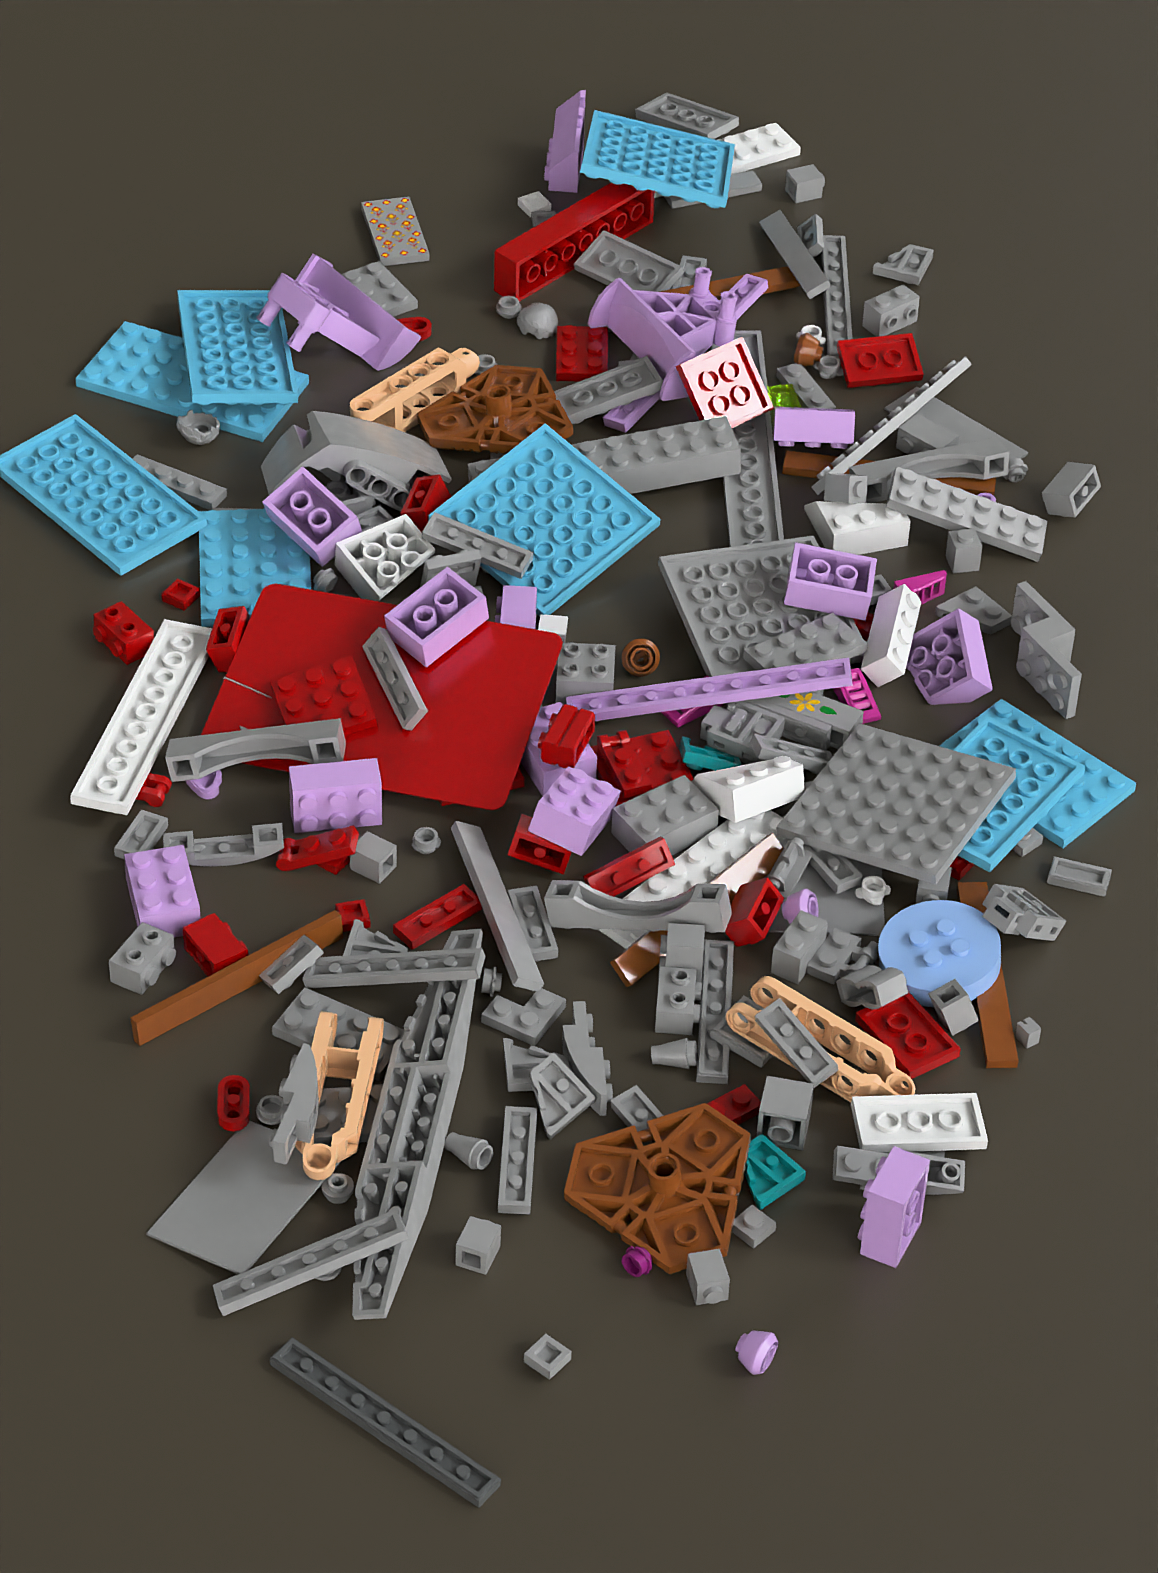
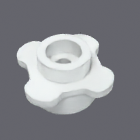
(814, 331)
(873, 890)

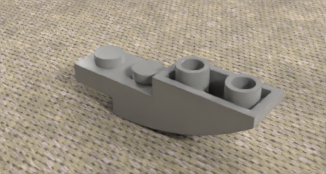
(586, 1059)
(299, 1105)
(860, 1165)

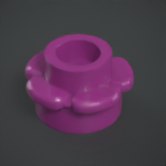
(637, 1261)

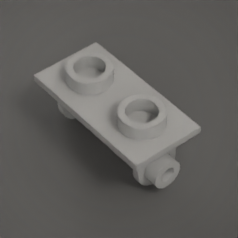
(790, 866)

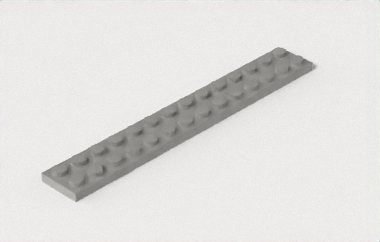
(753, 495)

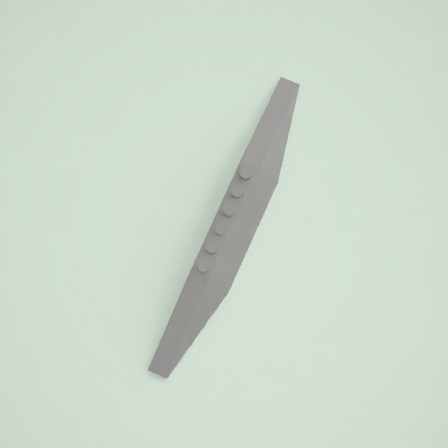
(412, 1128)

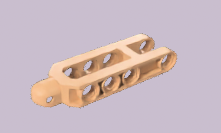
(390, 404)
(343, 1063)
(883, 1076)

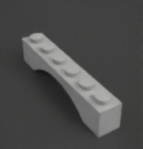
(973, 459)
(308, 742)
(580, 906)

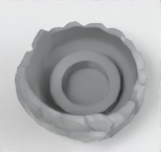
(538, 320)
(198, 427)

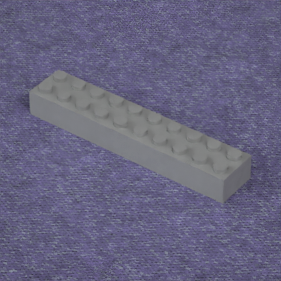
(659, 455)

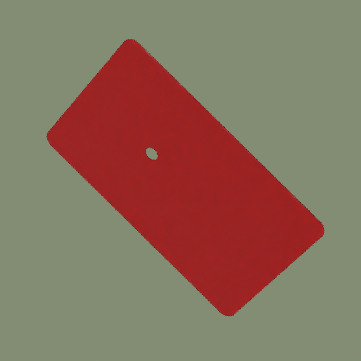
(476, 694)

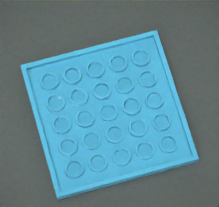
(658, 159)
(559, 509)

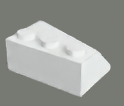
(858, 526)
(382, 557)
(752, 787)

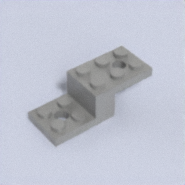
(1045, 650)

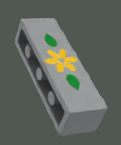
(839, 715)

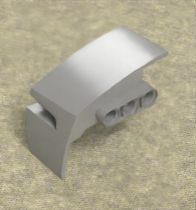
(351, 444)

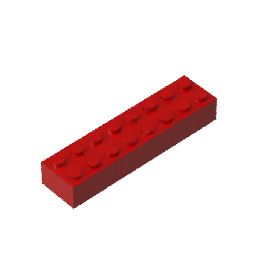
(557, 243)

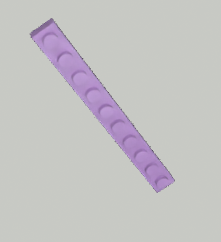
(623, 417)
(715, 689)

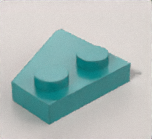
(706, 757)
(770, 1171)

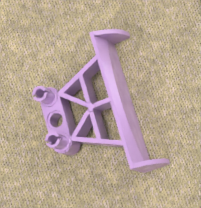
(339, 310)
(667, 325)

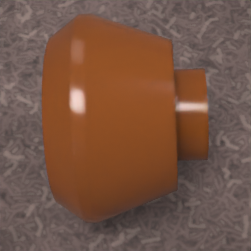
(808, 350)
(648, 653)

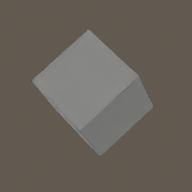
(785, 1112)

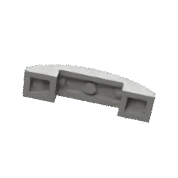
(228, 849)

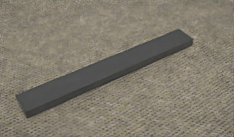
(385, 1422)

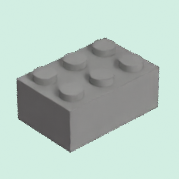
(670, 811)

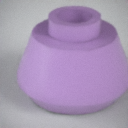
(801, 900)
(756, 1350)

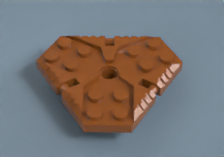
(494, 411)
(664, 1183)

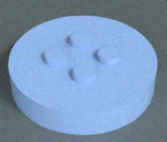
(939, 944)

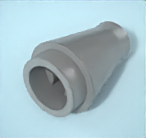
(676, 1053)
(472, 1151)

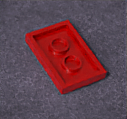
(581, 352)
(880, 360)
(912, 1034)

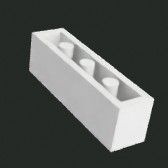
(891, 635)

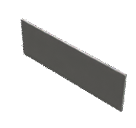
(957, 422)

